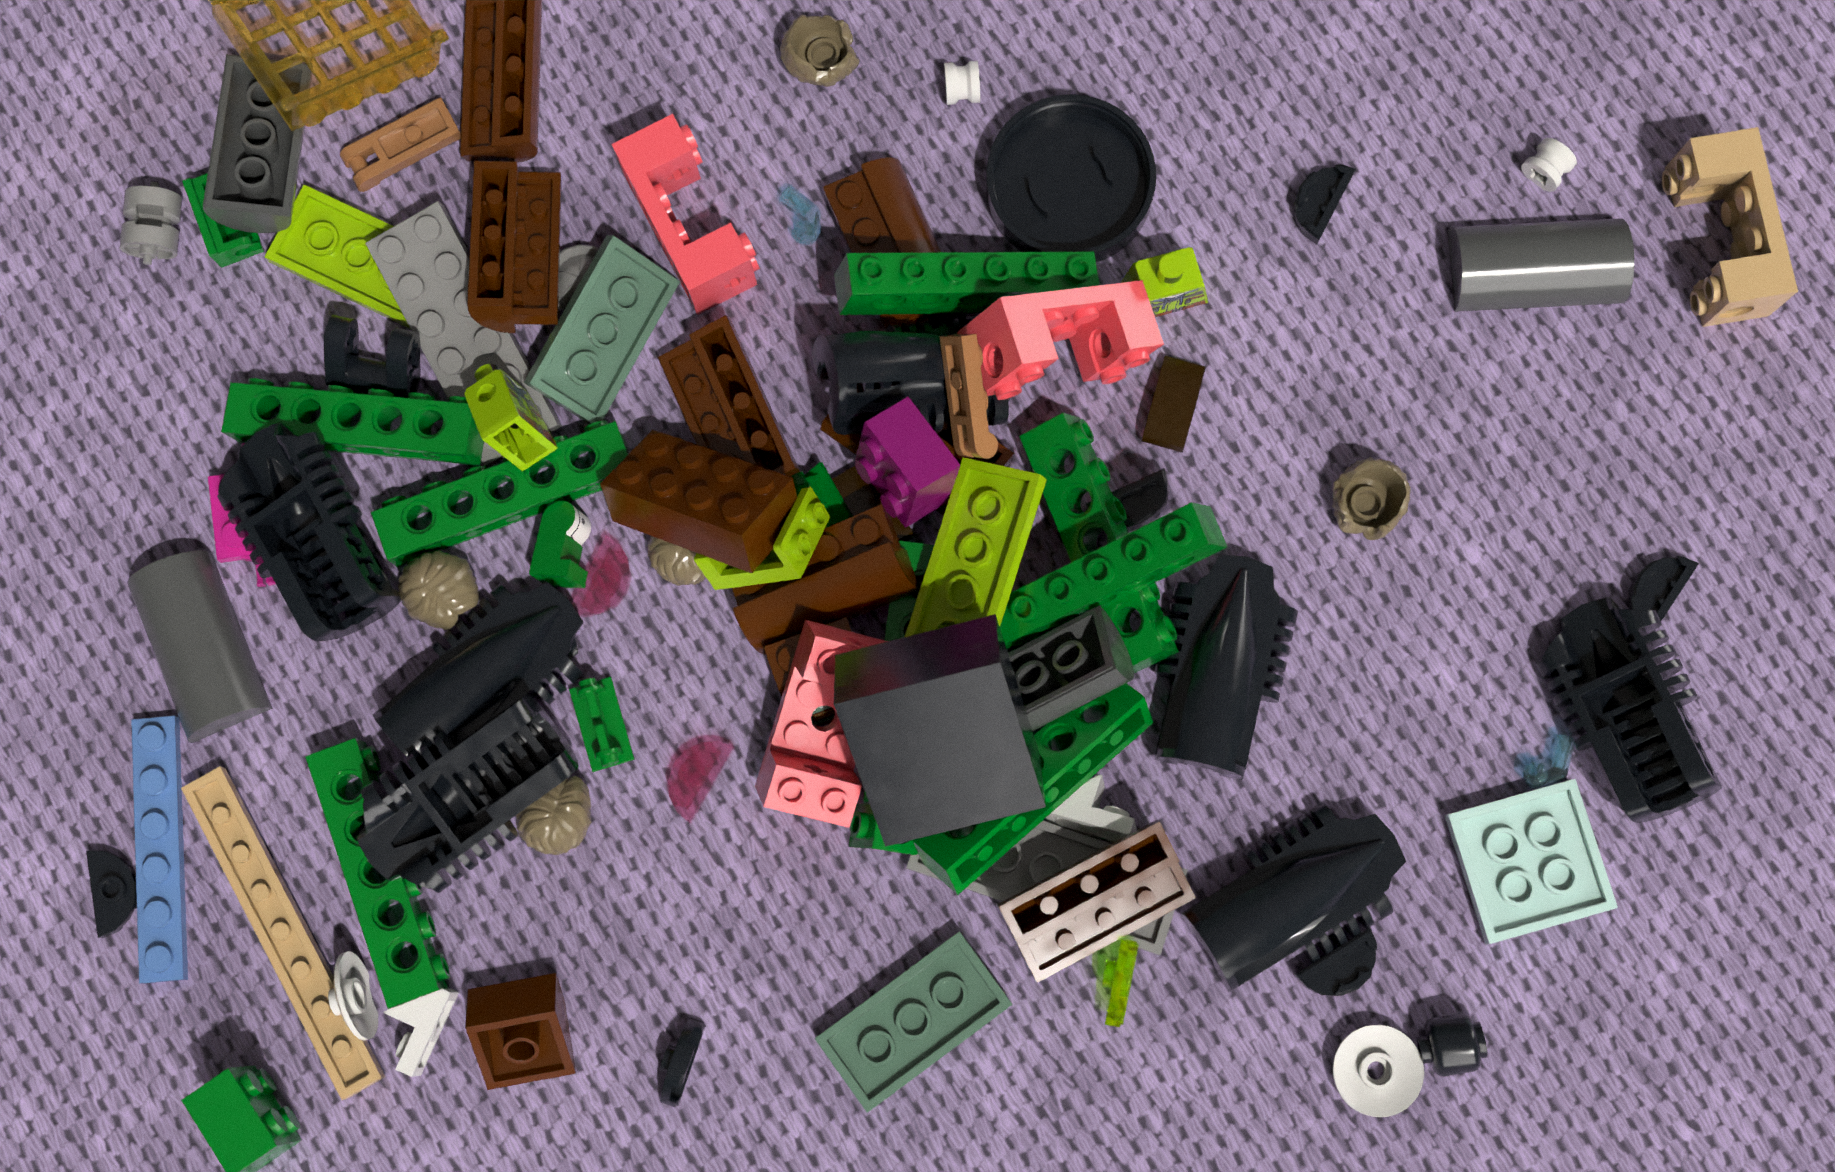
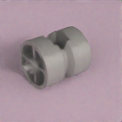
(151, 219)

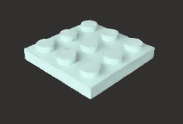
(1530, 861)

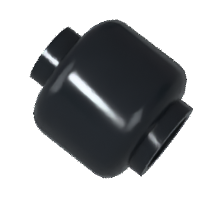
(1452, 1044)

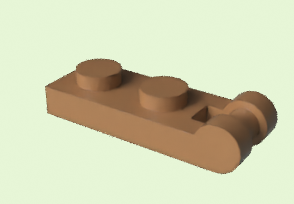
(400, 144)
(967, 396)

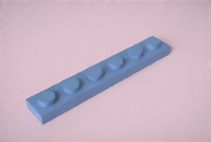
(159, 850)

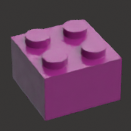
(906, 462)

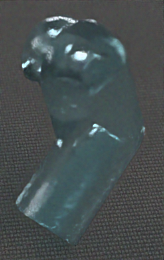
(807, 215)
(1553, 767)

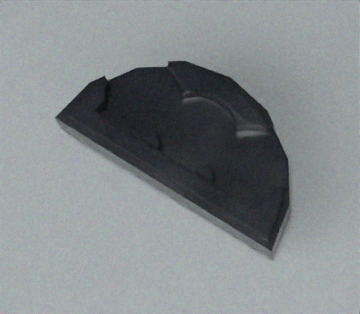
(1319, 198)
(1143, 499)
(1660, 584)
(112, 891)
(1343, 968)
(679, 1061)

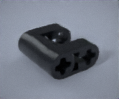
(346, 368)

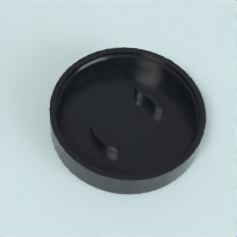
(1070, 177)

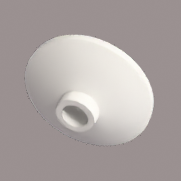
(353, 997)
(1401, 1071)

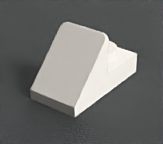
(1083, 814)
(428, 1017)

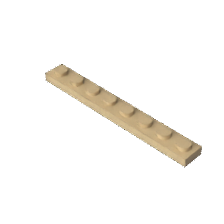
(280, 929)

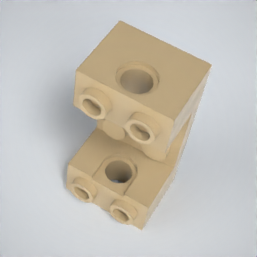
(1760, 268)

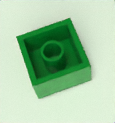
(243, 1118)

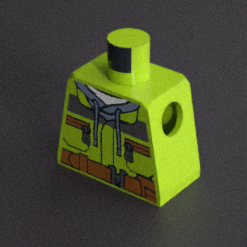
(1170, 281)
(499, 403)

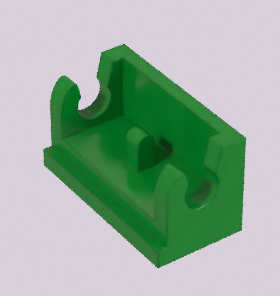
(222, 243)

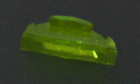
(1118, 978)

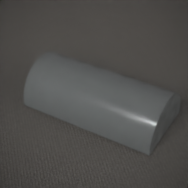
(253, 153)
(1541, 264)
(198, 643)
(1070, 666)

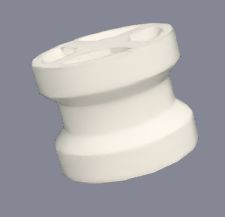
(962, 82)
(1549, 164)

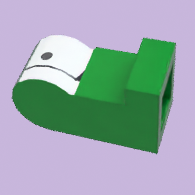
(560, 546)

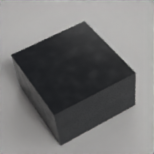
(938, 730)

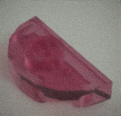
(606, 581)
(695, 775)

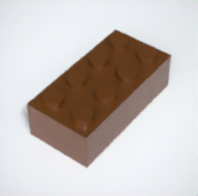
(700, 499)

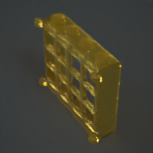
(344, 90)

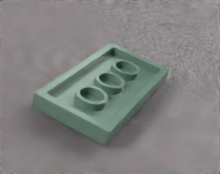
(602, 331)
(913, 1021)

